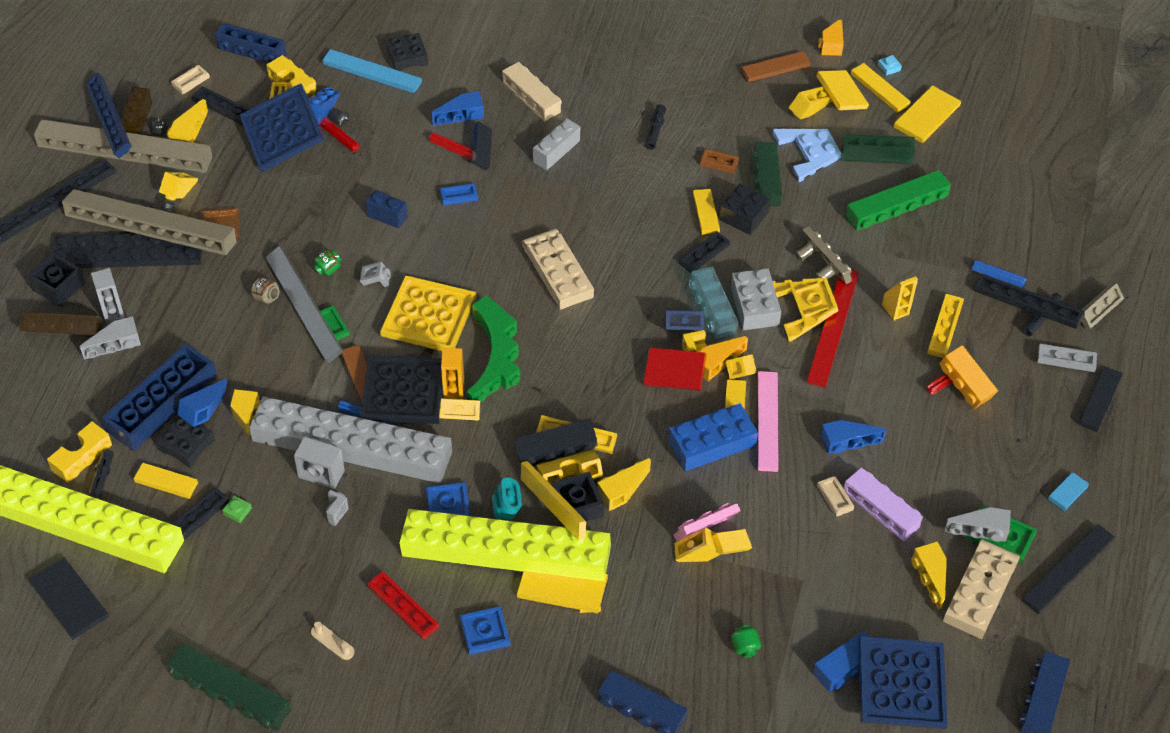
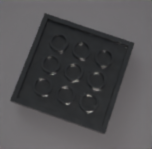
(402, 389)

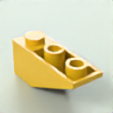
(620, 487)
(932, 569)

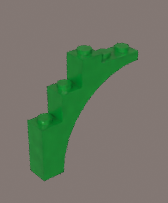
(501, 369)

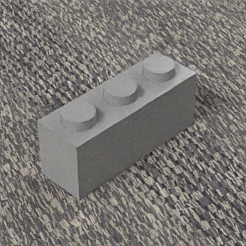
(556, 144)
(107, 295)

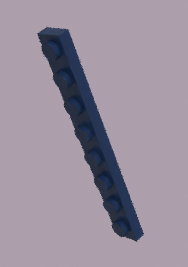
(108, 115)

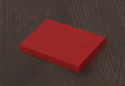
(675, 369)

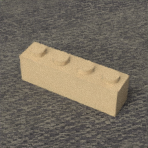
(531, 91)

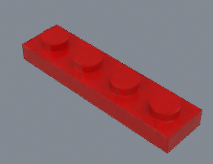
(403, 605)

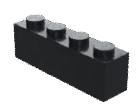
(557, 442)

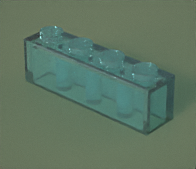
(713, 302)

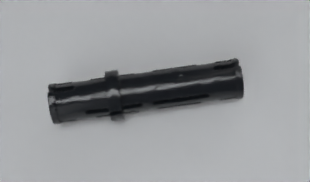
(657, 121)
(1037, 320)
(105, 459)

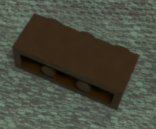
(136, 110)

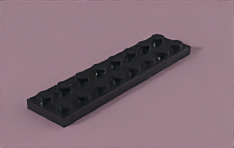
(124, 251)

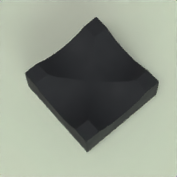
(407, 51)
(185, 441)

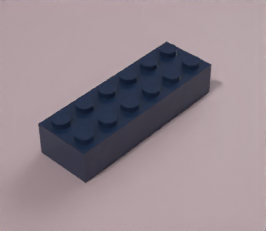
(158, 397)

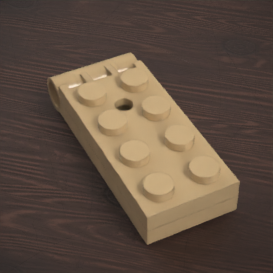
(558, 268)
(981, 589)

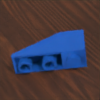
(323, 102)
(462, 108)
(202, 404)
(849, 435)

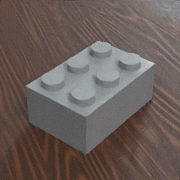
(755, 299)

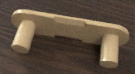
(332, 641)

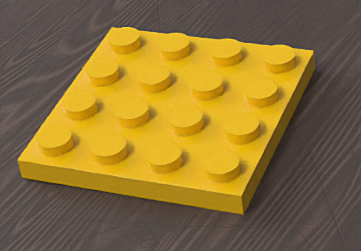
(428, 314)

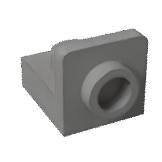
(375, 273)
(337, 507)

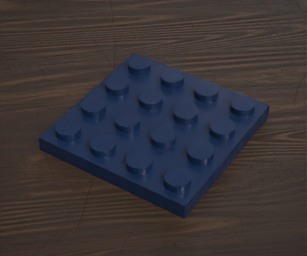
(282, 127)
(902, 682)

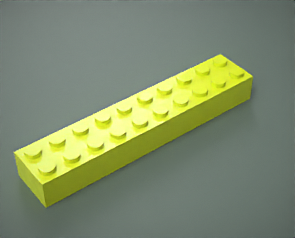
(88, 520)
(504, 545)

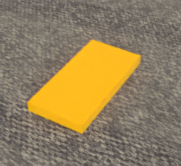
(927, 114)
(562, 590)

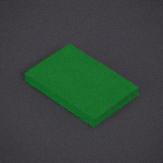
(1018, 539)

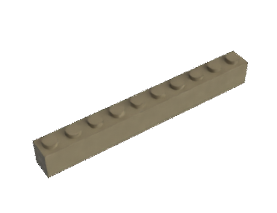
(143, 150)
(150, 222)

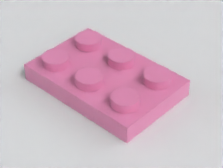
(706, 520)

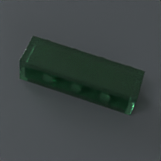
(878, 149)
(767, 172)

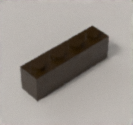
(60, 323)

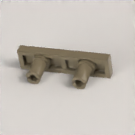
(816, 245)

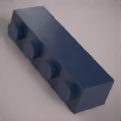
(1045, 694)
(641, 704)

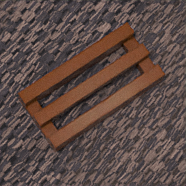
(719, 162)

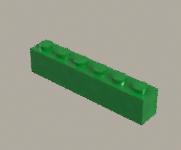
(897, 200)

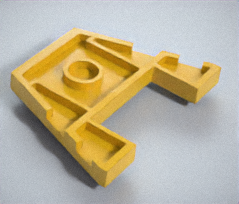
(813, 301)

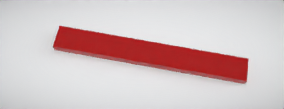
(832, 332)

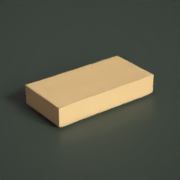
(190, 79)
(835, 496)

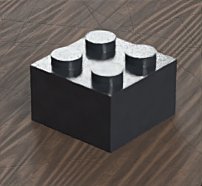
(744, 209)
(56, 279)
(581, 495)

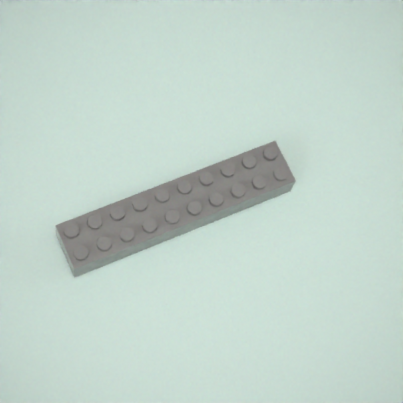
(360, 439)

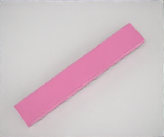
(768, 421)

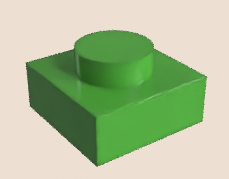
(237, 509)

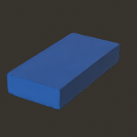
(459, 194)

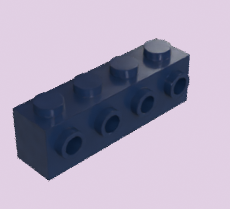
(249, 43)

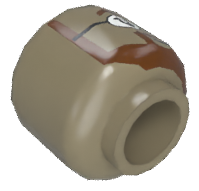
(265, 290)

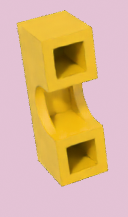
(285, 71)
(70, 463)
(571, 466)

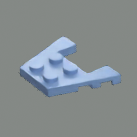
(816, 146)

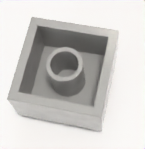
(319, 462)

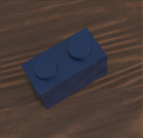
(386, 209)
(684, 320)

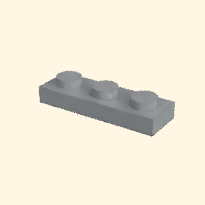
(1067, 357)

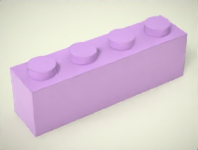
(883, 504)

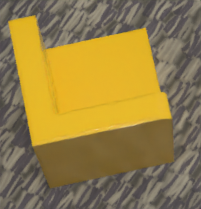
(694, 341)
(741, 366)

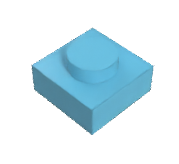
(889, 65)

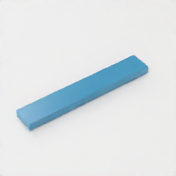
(372, 71)

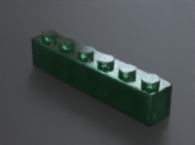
(229, 687)

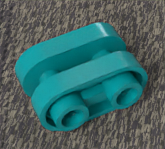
(506, 499)

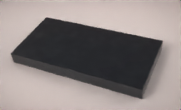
(68, 598)

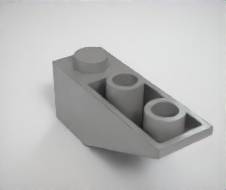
(114, 337)
(984, 523)

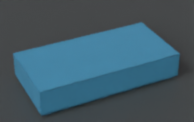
(1068, 491)

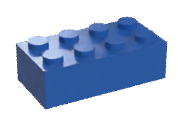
(712, 437)

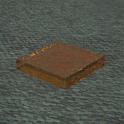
(226, 217)

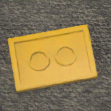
(842, 90)

